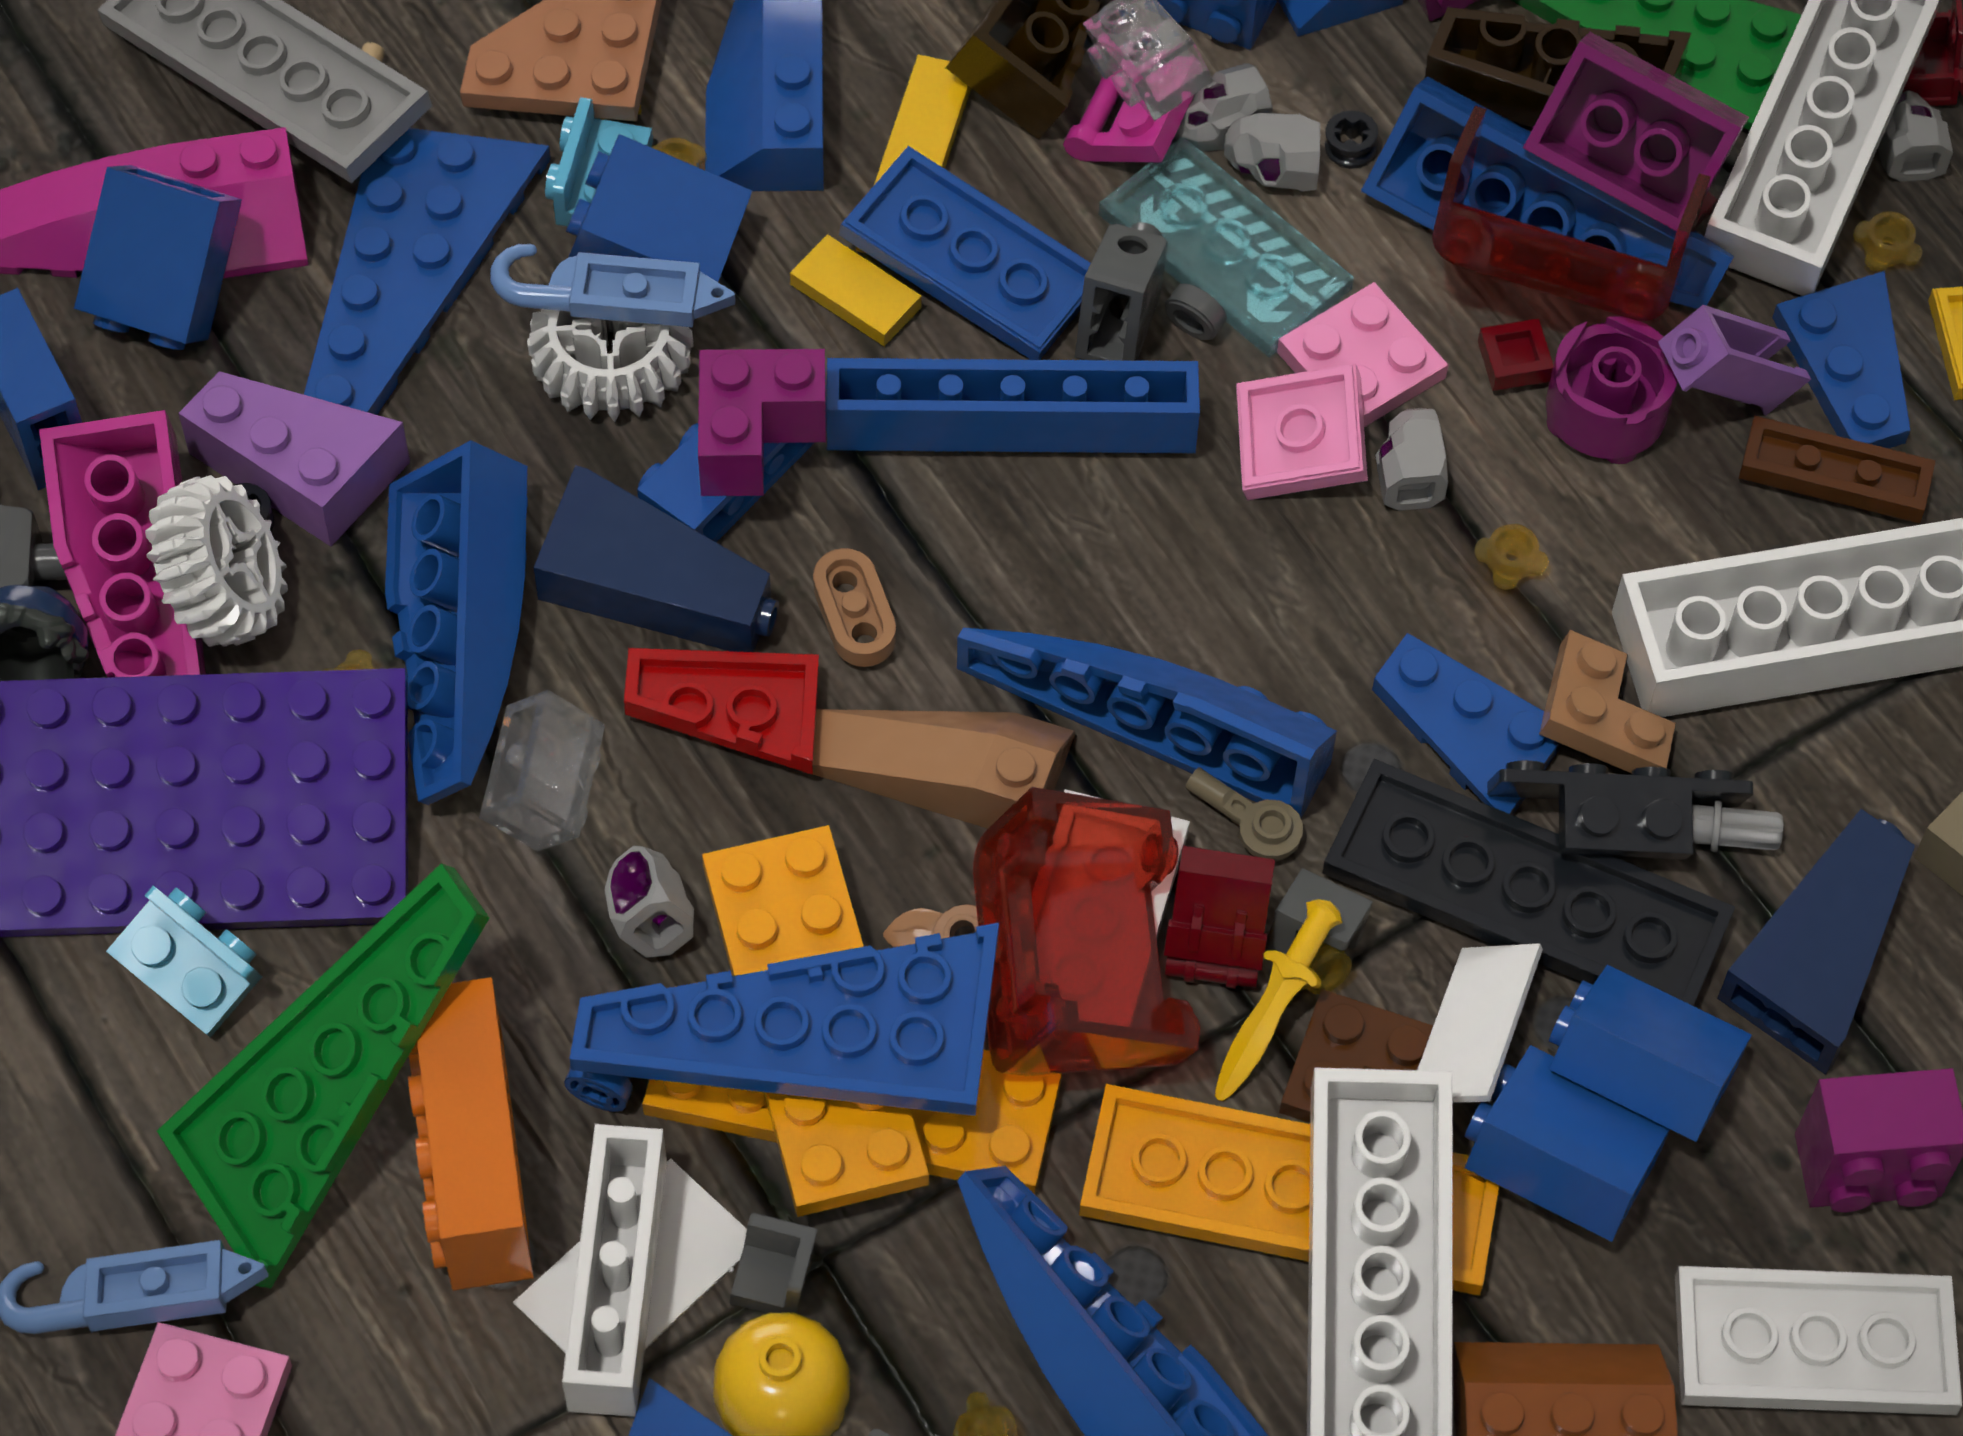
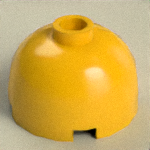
(781, 1378)

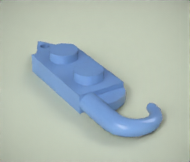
(615, 288)
(135, 1289)

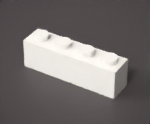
(615, 1271)

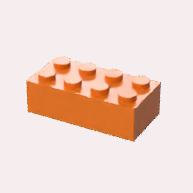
(469, 1142)

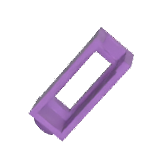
(1731, 358)

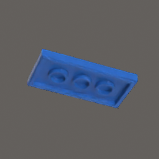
(969, 253)

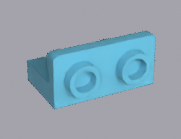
(580, 142)
(185, 961)

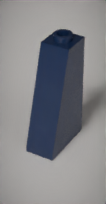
(649, 570)
(1818, 948)

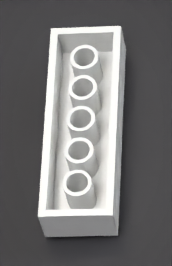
(1817, 137)
(1794, 618)
(1380, 1253)

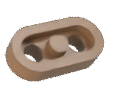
(856, 611)

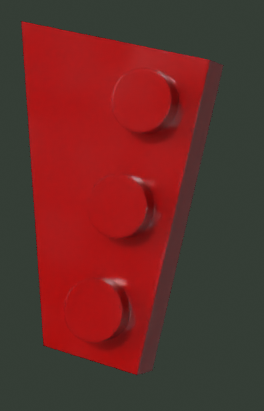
(730, 698)

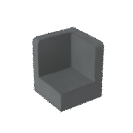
(1293, 912)
(773, 1265)

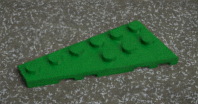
(1730, 47)
(297, 1098)

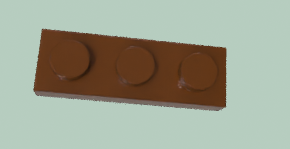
(1837, 469)

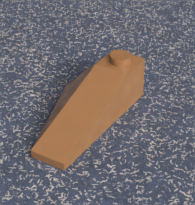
(941, 760)

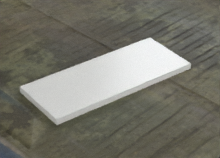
(1480, 1017)

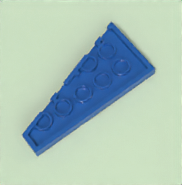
(408, 252)
(831, 1026)

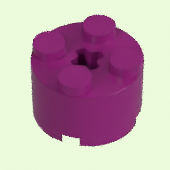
(1610, 389)

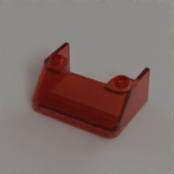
(1552, 261)

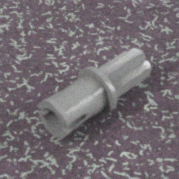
(1736, 827)

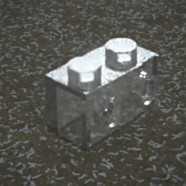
(1147, 55)
(543, 771)

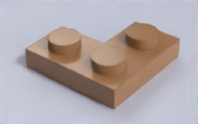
(1589, 716)

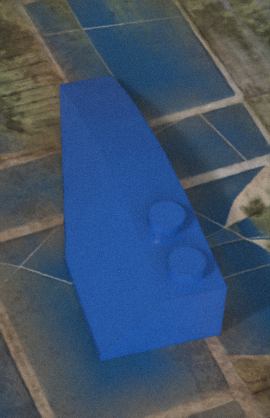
(768, 97)
(1522, 188)
(458, 602)
(1161, 710)
(1085, 1335)

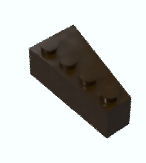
(1026, 57)
(1518, 63)

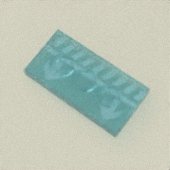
(1229, 245)

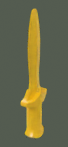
(1288, 976)

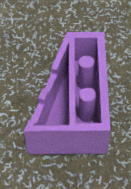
(307, 453)

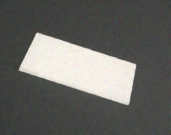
(693, 1252)

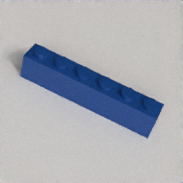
(1012, 405)

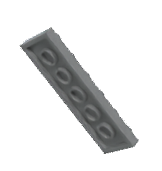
(279, 73)

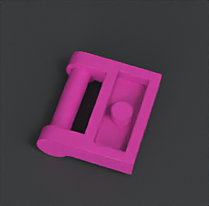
(1132, 135)

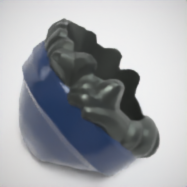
(40, 635)

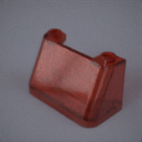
(1078, 937)

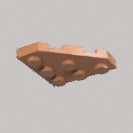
(564, 54)

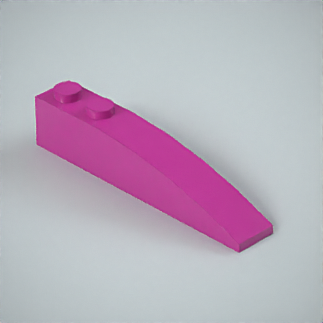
(53, 215)
(99, 496)

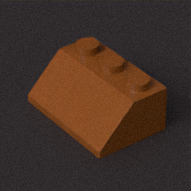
(1562, 1390)

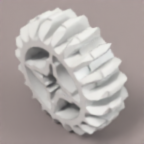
(575, 362)
(216, 561)

